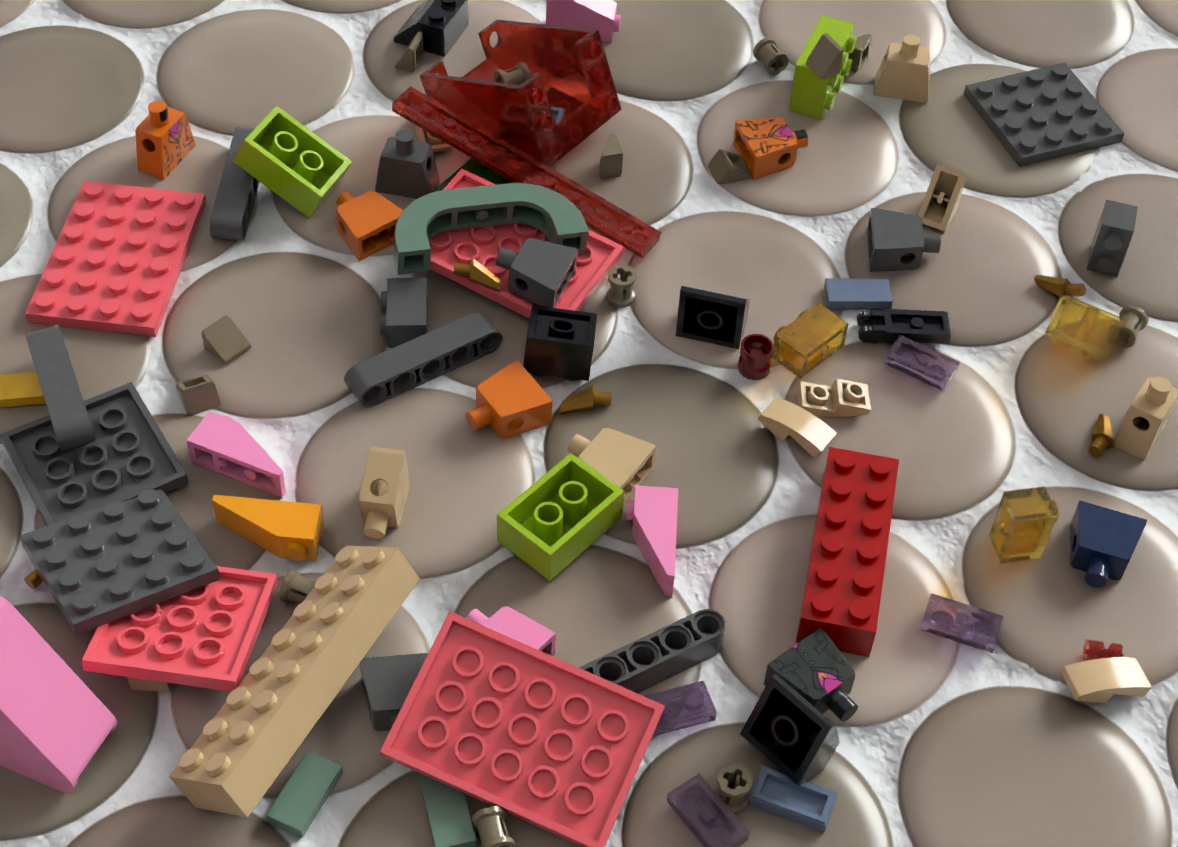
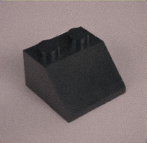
(440, 25)
(711, 317)
(560, 343)
(790, 732)

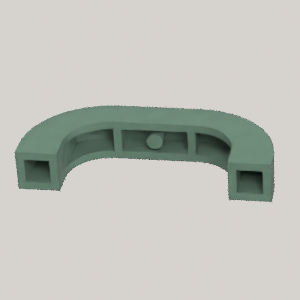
(480, 208)

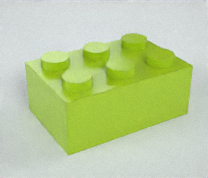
(810, 93)
(292, 161)
(560, 516)

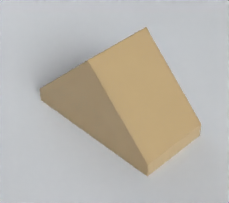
(942, 197)

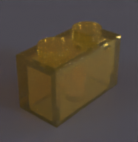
(1085, 328)
(809, 340)
(1023, 524)

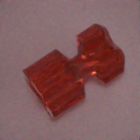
(1095, 650)

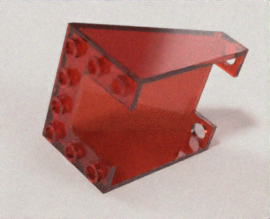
(566, 73)

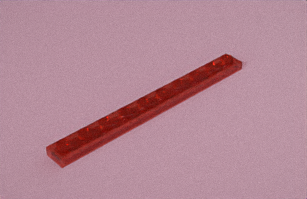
(523, 168)

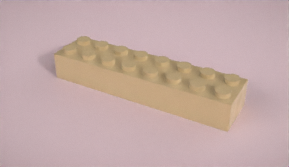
(294, 680)

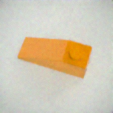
(280, 527)

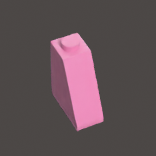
(585, 14)

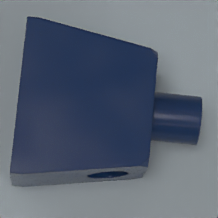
(1103, 542)

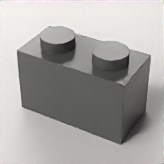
(1112, 238)
(405, 310)

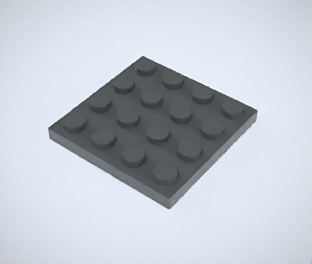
(1043, 114)
(116, 467)
(118, 559)

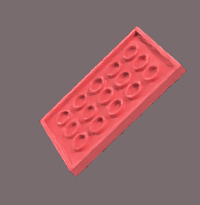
(485, 243)
(117, 259)
(523, 731)

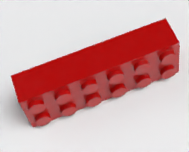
(849, 550)

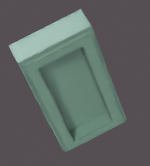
(304, 794)
(447, 815)

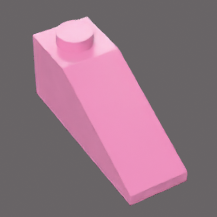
(230, 450)
(656, 530)

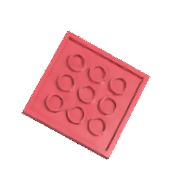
(191, 638)

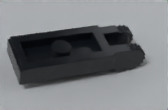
(912, 324)

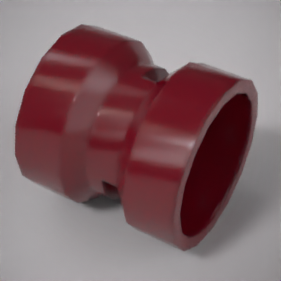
(755, 357)

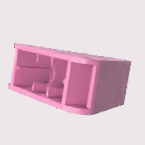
(46, 711)

